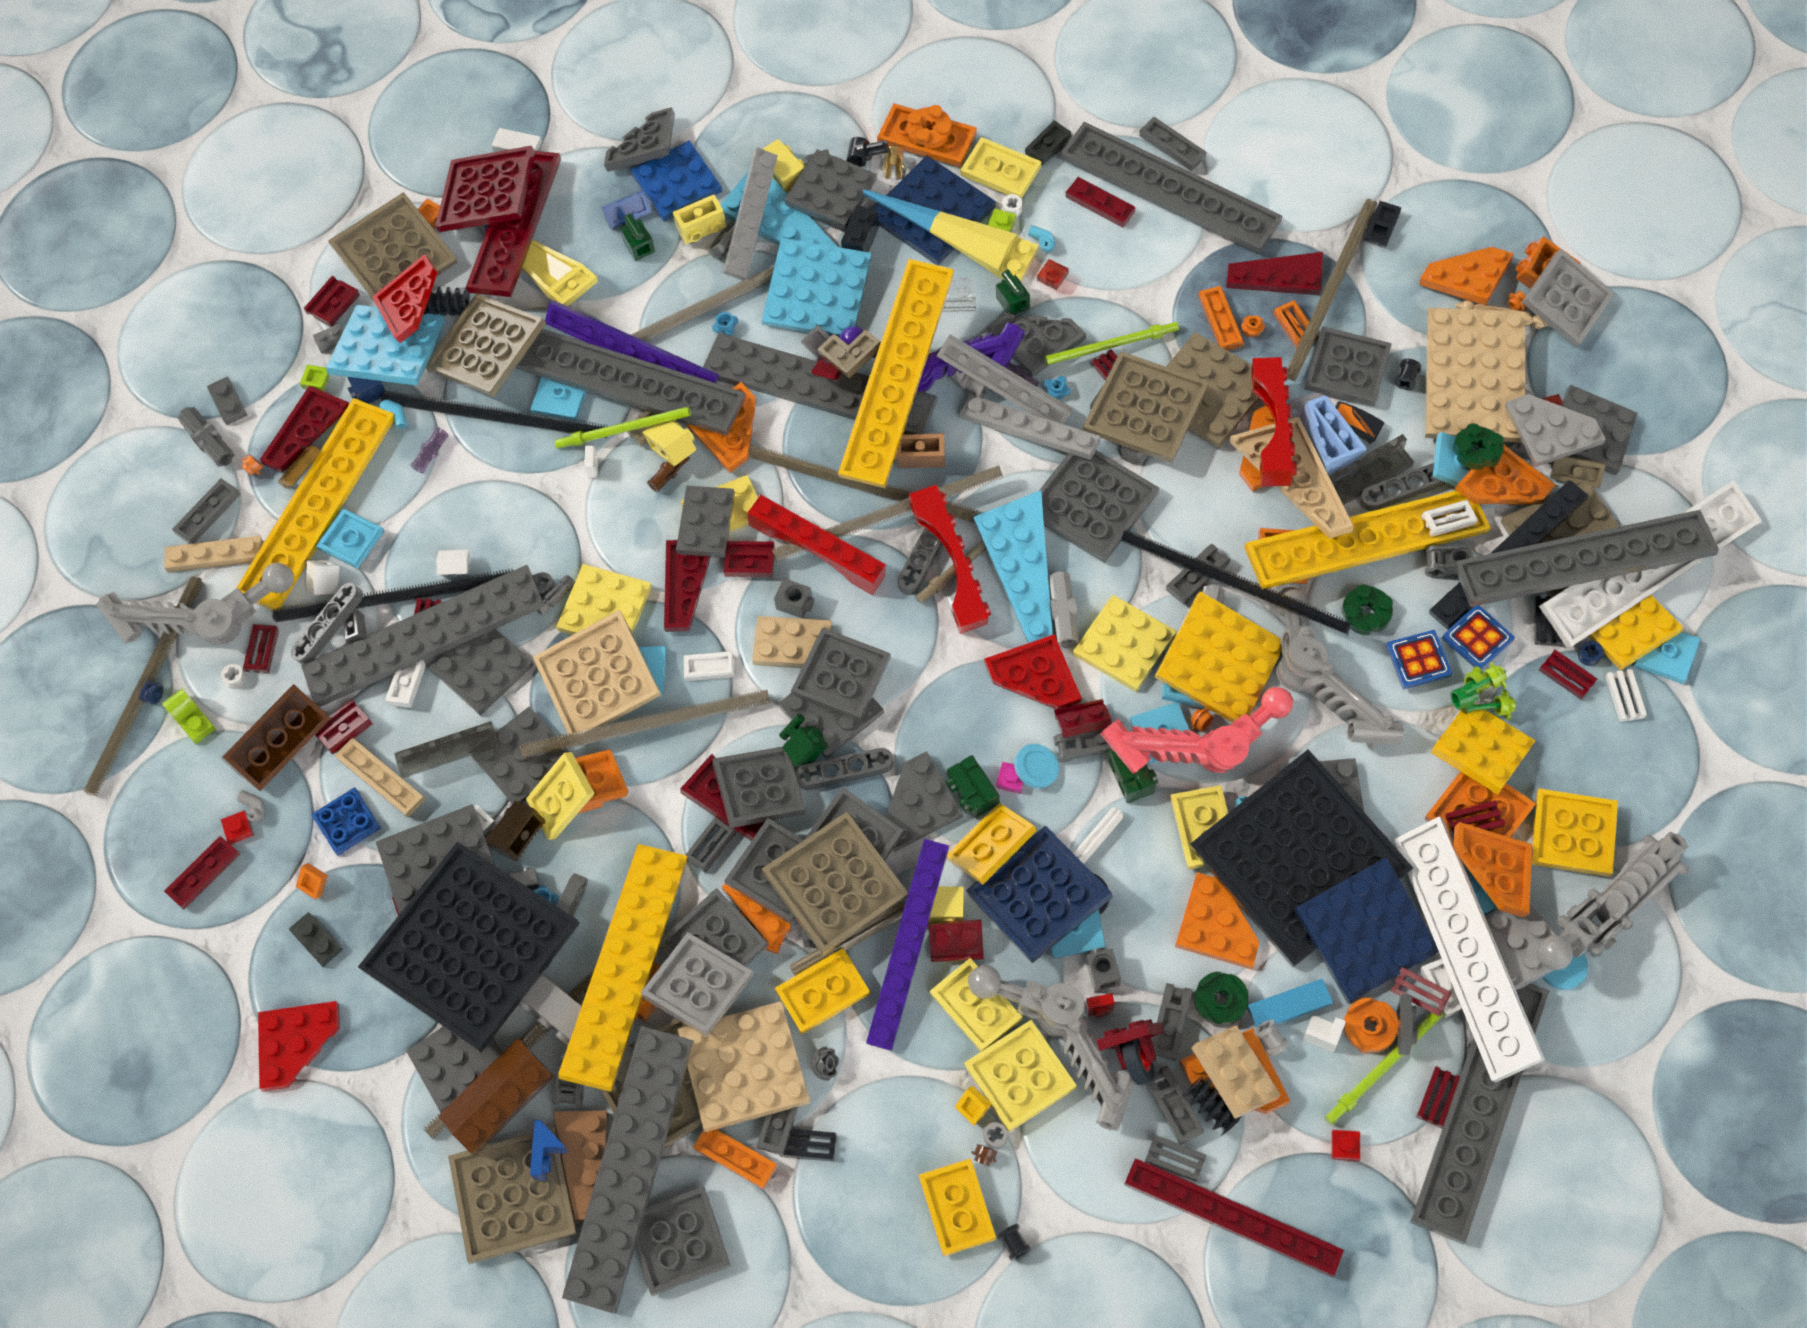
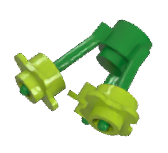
(1475, 683)

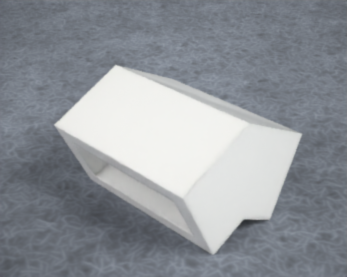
(453, 562)

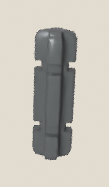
(556, 593)

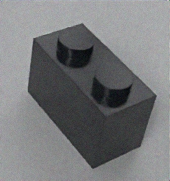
(861, 229)

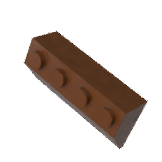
(275, 738)
(496, 1097)

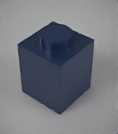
(365, 389)

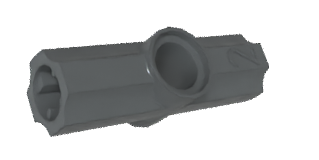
(206, 436)

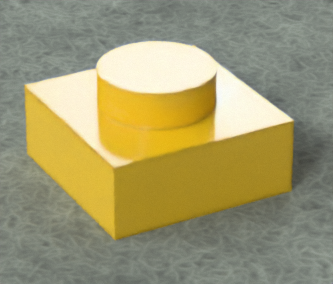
(973, 1105)

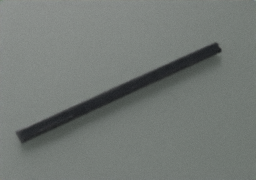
(489, 414)
(1234, 581)
(393, 596)

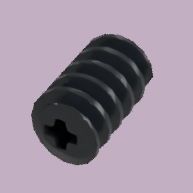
(447, 302)
(1212, 1103)

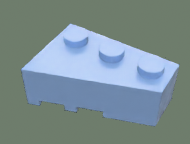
(1330, 434)

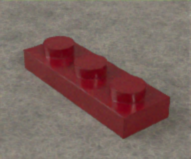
(1100, 202)
(201, 872)

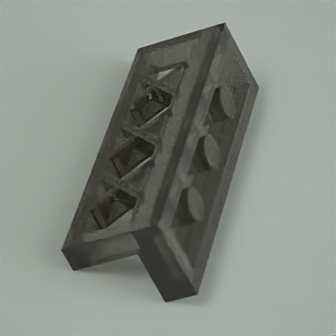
(1371, 469)
(447, 749)

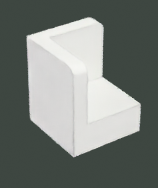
(322, 577)
(1324, 1033)

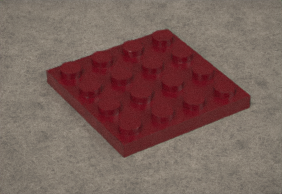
(485, 189)

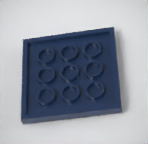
(938, 189)
(1040, 894)
(1366, 930)

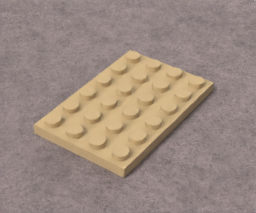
(1473, 370)

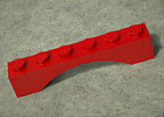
(1276, 458)
(931, 513)
(849, 561)

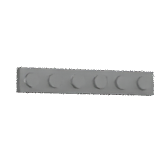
(750, 214)
(1002, 380)
(1030, 427)

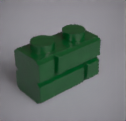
(1132, 785)
(972, 786)

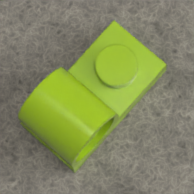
(188, 716)

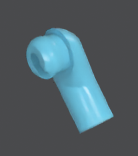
(1045, 238)
(397, 409)

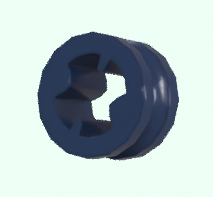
(1583, 652)
(151, 692)

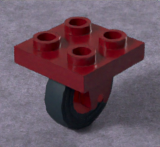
(1134, 1048)

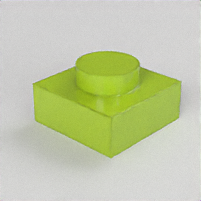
(1002, 220)
(315, 377)

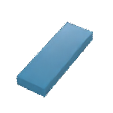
(1291, 1003)

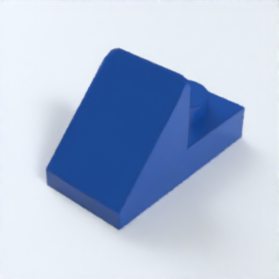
(543, 1143)

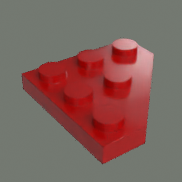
(406, 297)
(1035, 672)
(292, 1040)

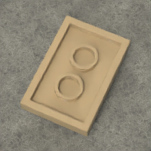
(785, 640)
(1235, 1071)

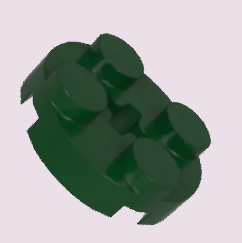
(1480, 436)
(1371, 597)
(1216, 1013)

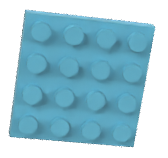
(816, 287)
(372, 353)

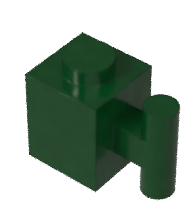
(637, 238)
(1012, 294)
(804, 743)

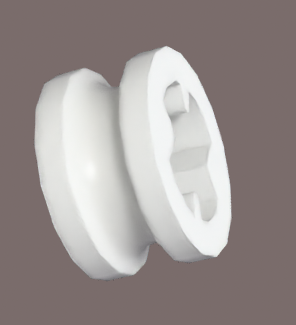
(1012, 199)
(239, 679)

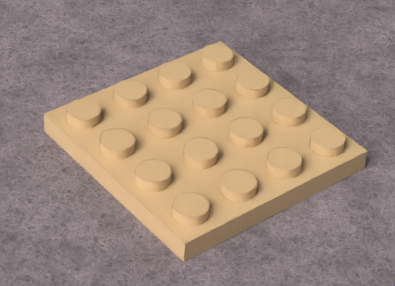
(597, 675)
(745, 1068)

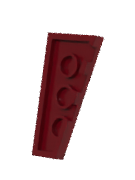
(1280, 274)
(304, 425)
(682, 587)
(705, 792)

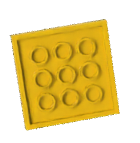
(1220, 659)

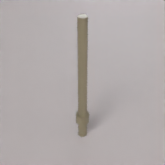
(938, 583)

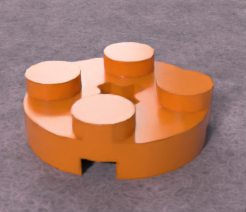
(929, 116)
(1366, 1040)

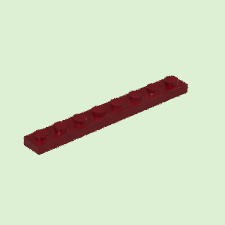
(1234, 1217)

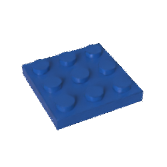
(676, 180)

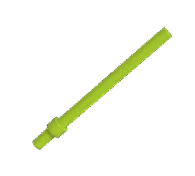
(1154, 332)
(580, 438)
(1348, 1100)

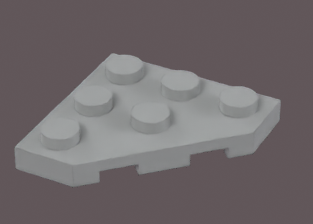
(1552, 430)

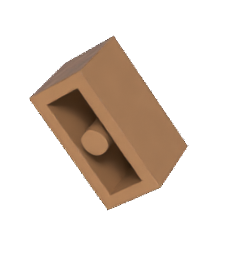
(921, 451)

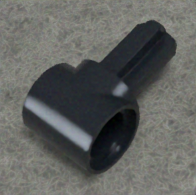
(861, 150)

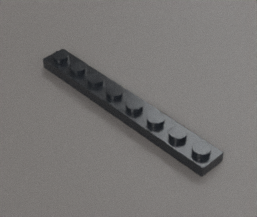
(1530, 532)

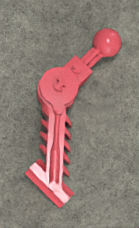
(1215, 751)

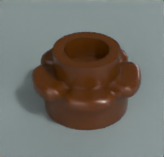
(984, 1155)

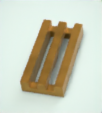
(299, 466)

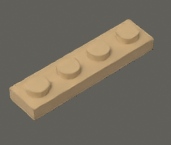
(212, 553)
(380, 777)

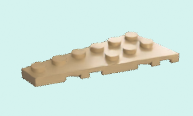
(1311, 487)

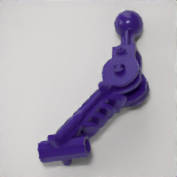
(998, 348)

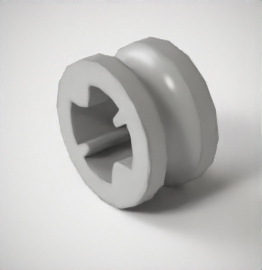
(992, 1127)

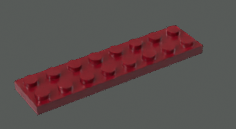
(508, 242)

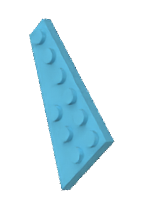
(778, 219)
(1018, 552)

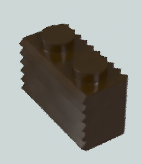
(515, 830)

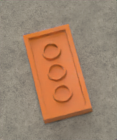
(952, 152)

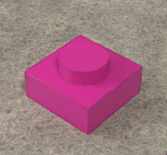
(1008, 779)

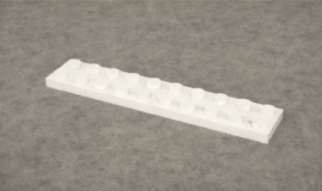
(1593, 604)
(1469, 951)

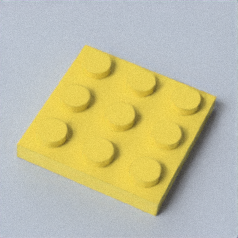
(601, 594)
(1124, 643)
(1020, 1075)

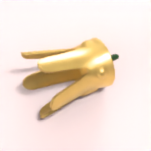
(893, 157)

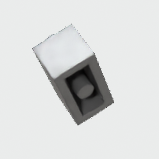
(328, 338)
(354, 626)
(527, 877)

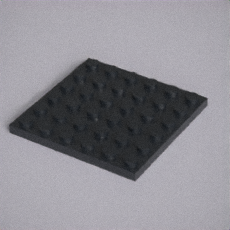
(1291, 845)
(469, 946)

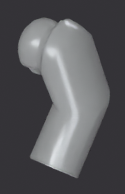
(255, 805)

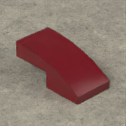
(826, 370)

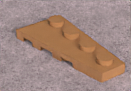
(585, 1138)

